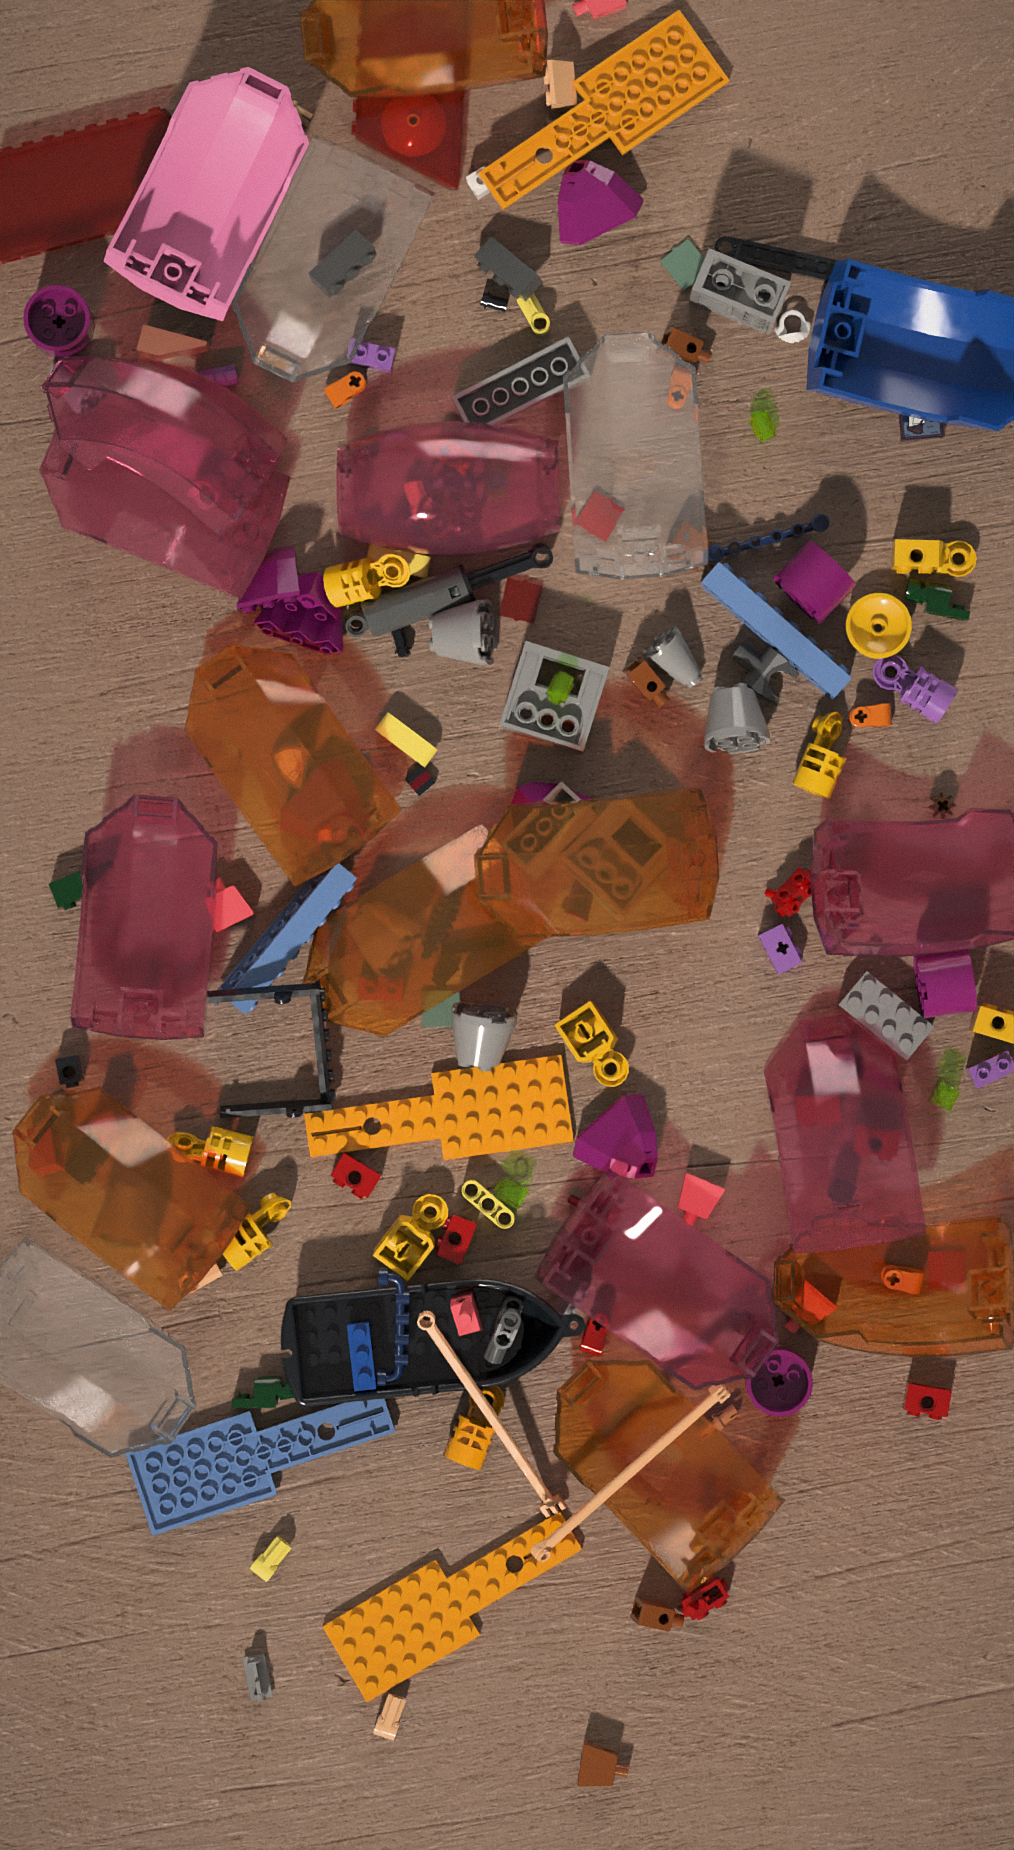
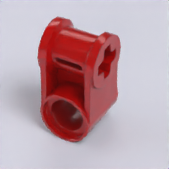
(593, 1339)

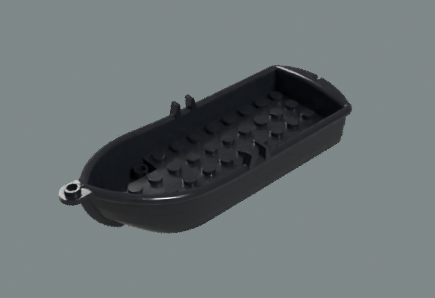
(321, 1361)

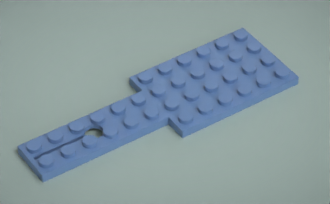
(233, 1462)

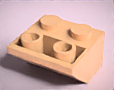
(561, 90)

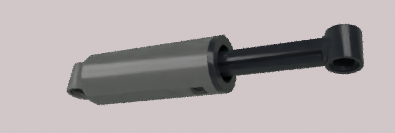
(437, 593)

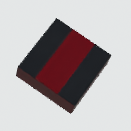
(420, 780)

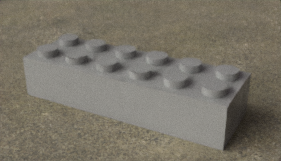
(518, 386)

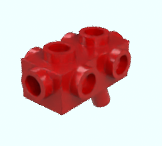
(791, 893)
(700, 1601)

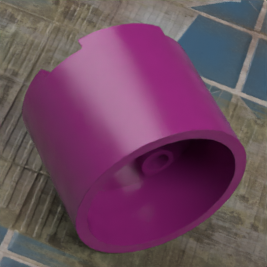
(46, 309)
(814, 582)
(945, 984)
(783, 1397)

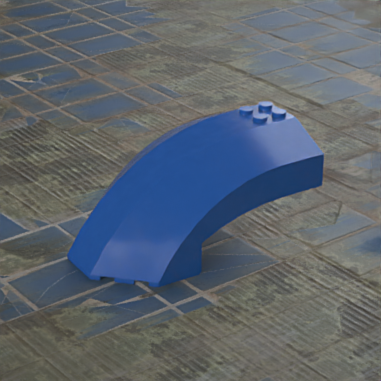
(914, 347)

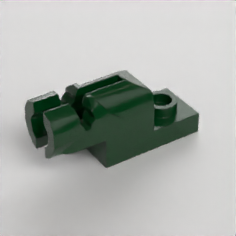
(936, 598)
(266, 1392)

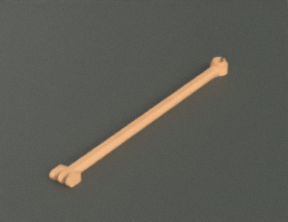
(548, 1500)
(541, 1550)

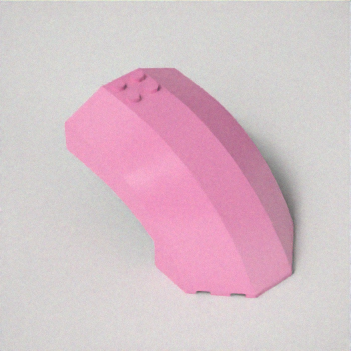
(211, 192)

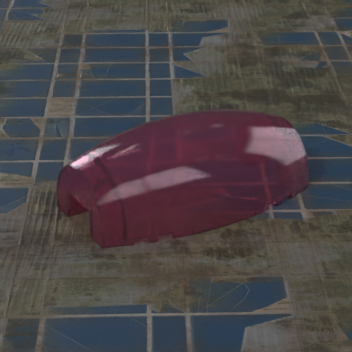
(448, 488)

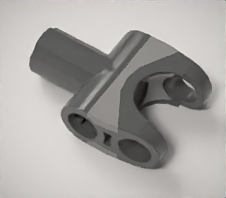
(761, 669)
(505, 1330)

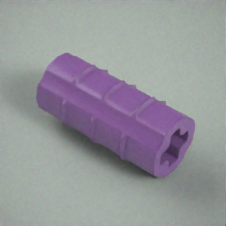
(222, 375)

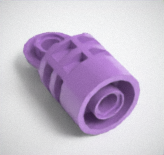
(918, 688)

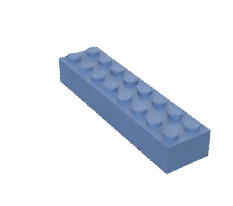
(775, 630)
(289, 932)

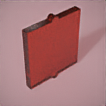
(520, 600)

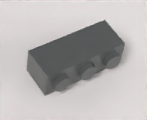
(342, 264)
(507, 269)

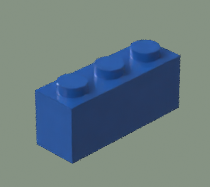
(361, 1356)

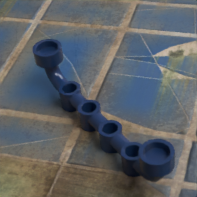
(819, 524)
(402, 1319)

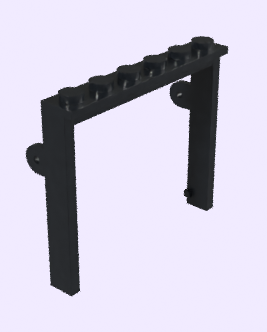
(282, 995)

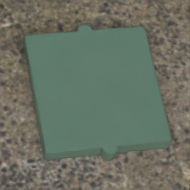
(683, 264)
(441, 1014)

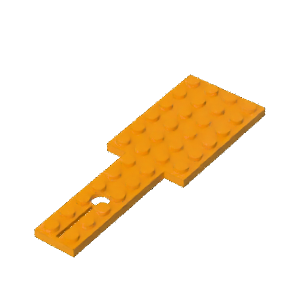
(623, 100)
(470, 1112)
(431, 1613)

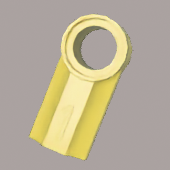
(533, 312)
(268, 1562)

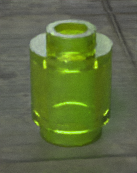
(762, 425)
(560, 688)

